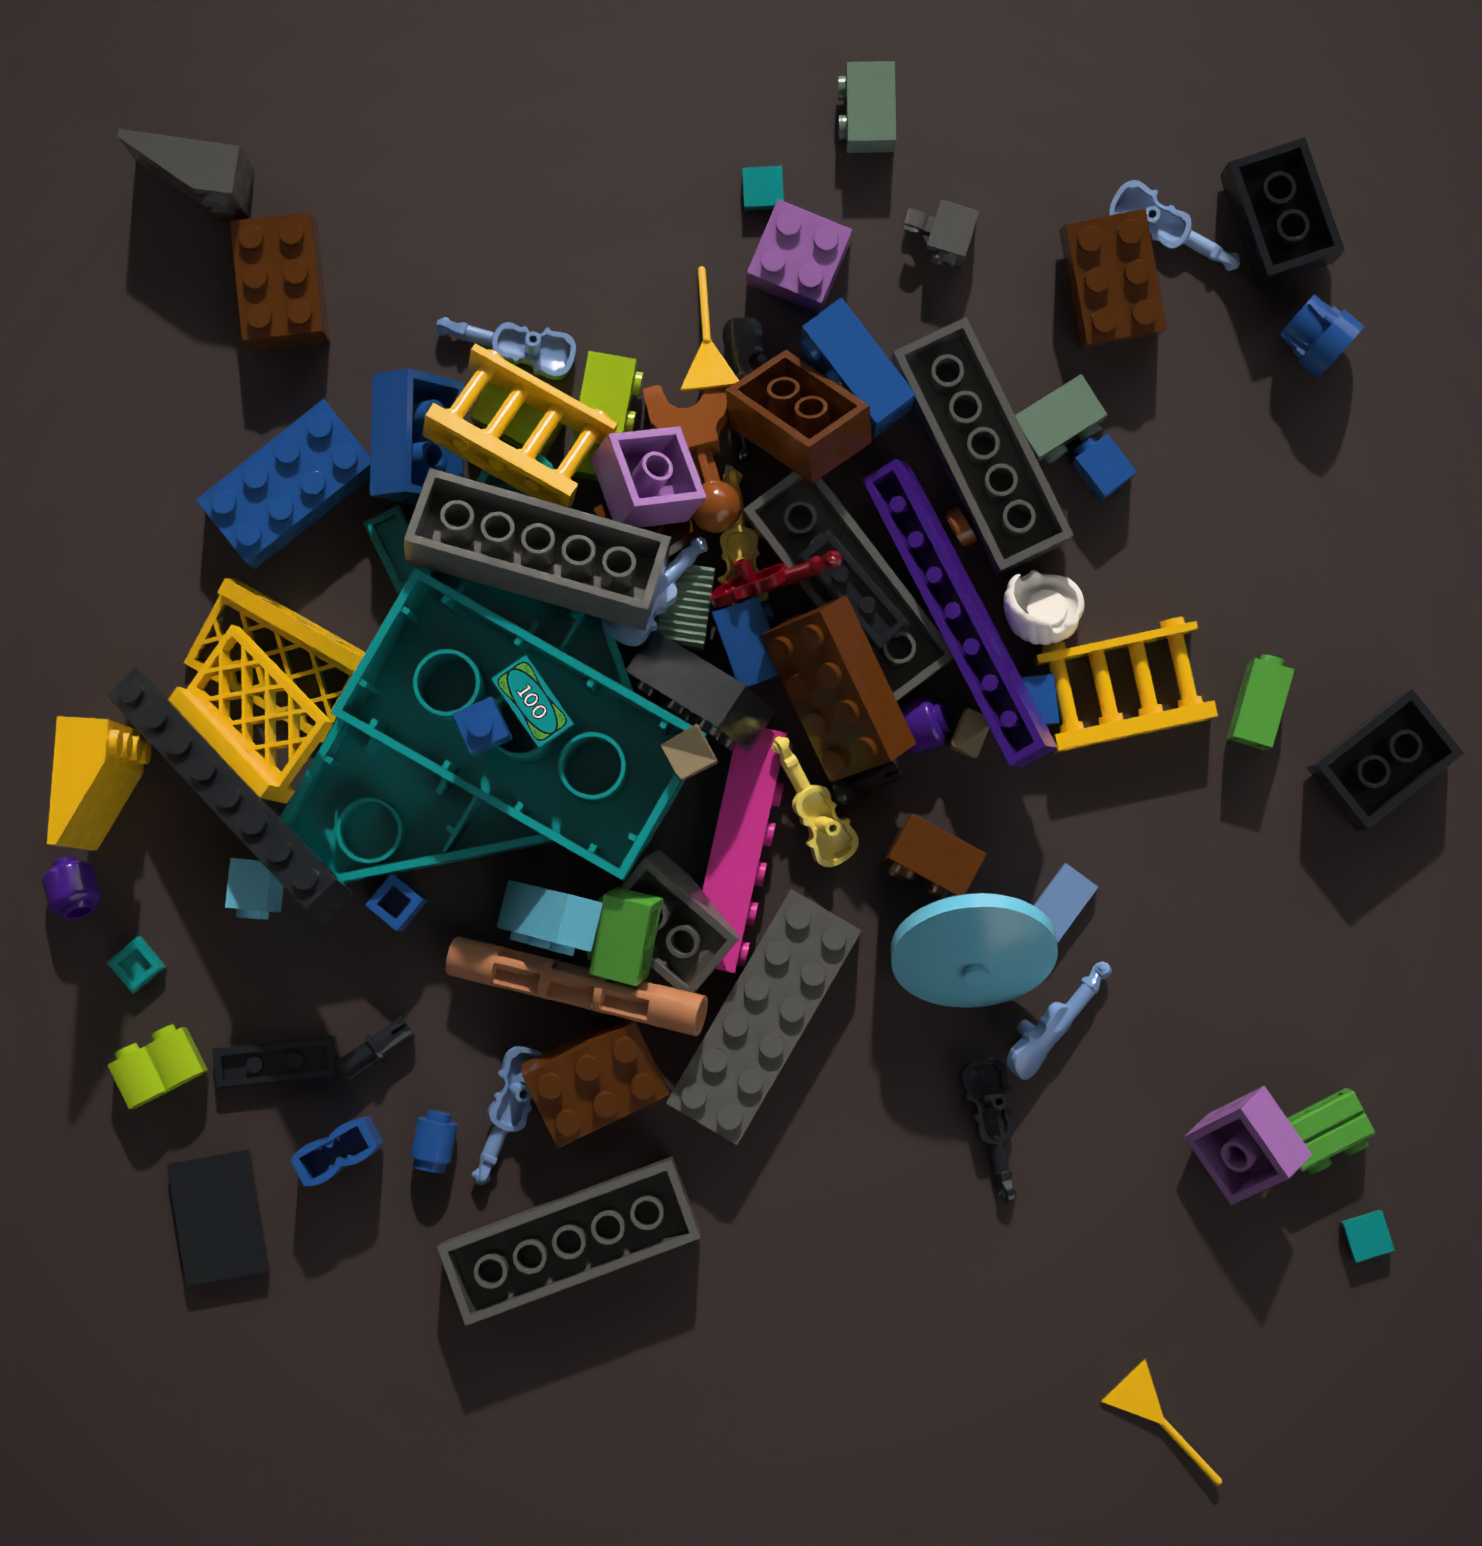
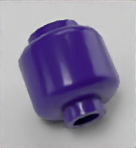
(927, 723)
(71, 888)

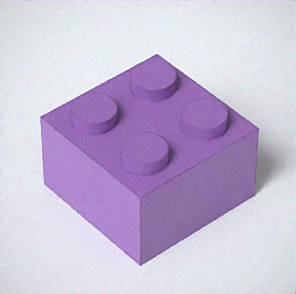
(799, 256)
(648, 477)
(1248, 1145)

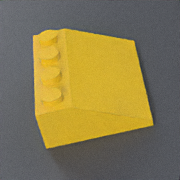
(92, 778)

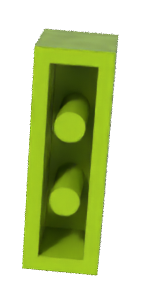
(609, 387)

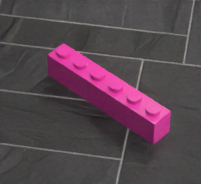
(739, 838)

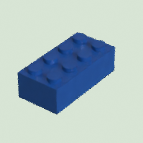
(287, 485)

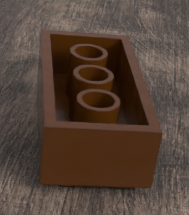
(838, 689)

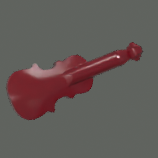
(769, 579)

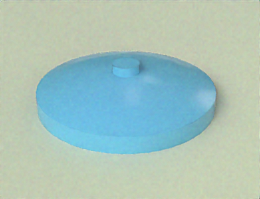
(973, 950)

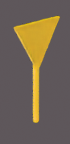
(709, 366)
(1138, 1396)

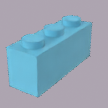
(549, 918)

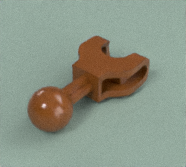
(701, 430)

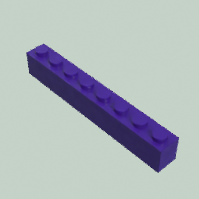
(959, 614)

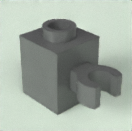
(947, 232)

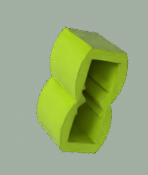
(157, 1067)

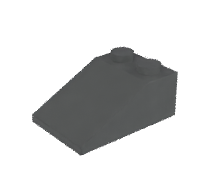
(205, 171)
(690, 929)

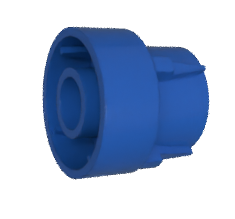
(1320, 335)

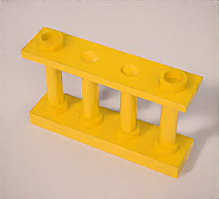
(501, 460)
(1151, 715)

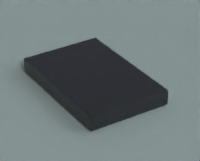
(218, 1217)

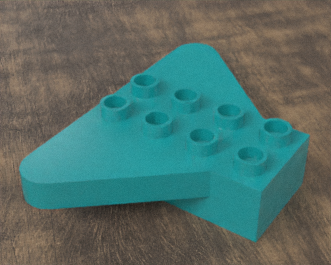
(405, 792)

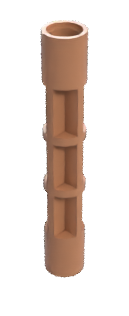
(574, 986)

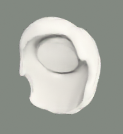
(1043, 607)

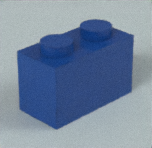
(740, 632)

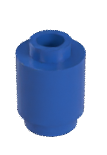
(433, 1141)

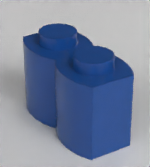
(331, 1154)

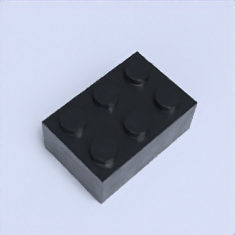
(1282, 212)
(699, 693)
(1384, 760)

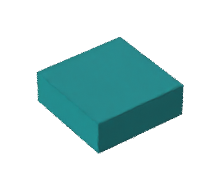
(762, 187)
(136, 964)
(1367, 1236)

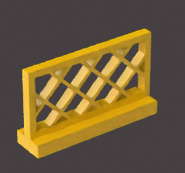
(284, 624)
(237, 745)

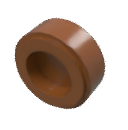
(960, 527)

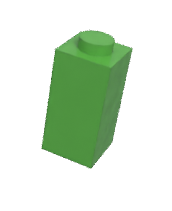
(1260, 702)

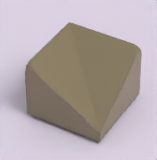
(969, 733)
(689, 753)

